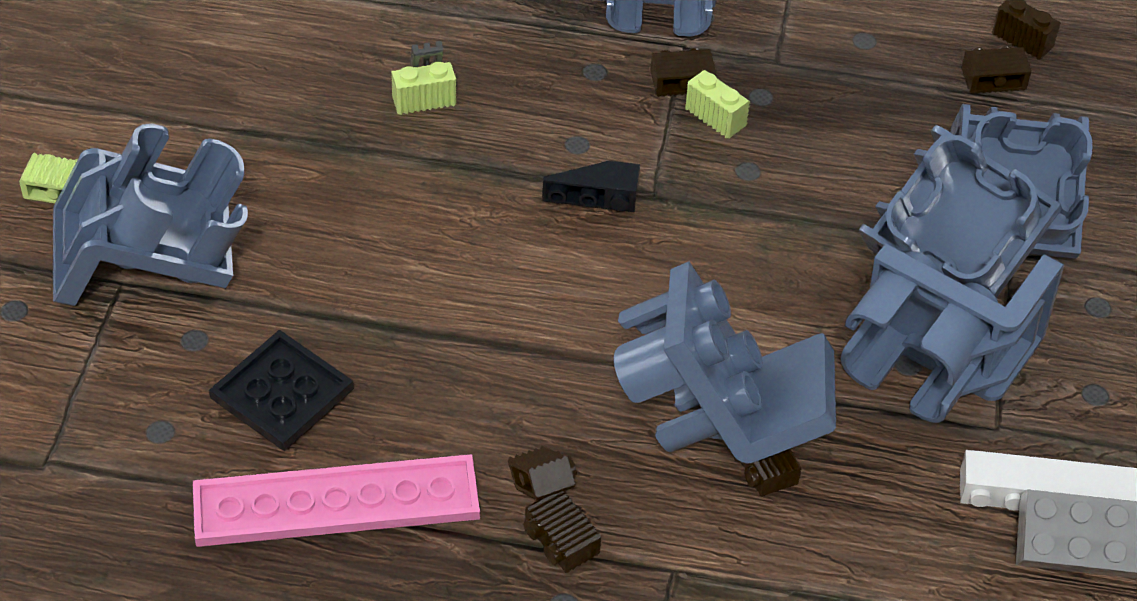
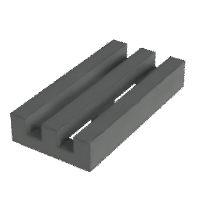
(425, 53)

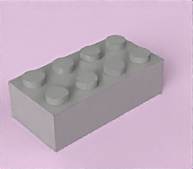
(1077, 533)

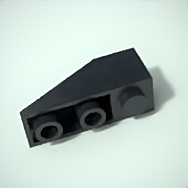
(599, 185)

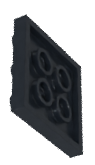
(281, 390)

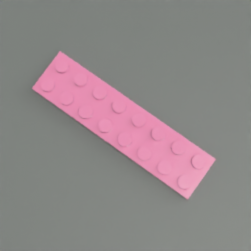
(334, 500)

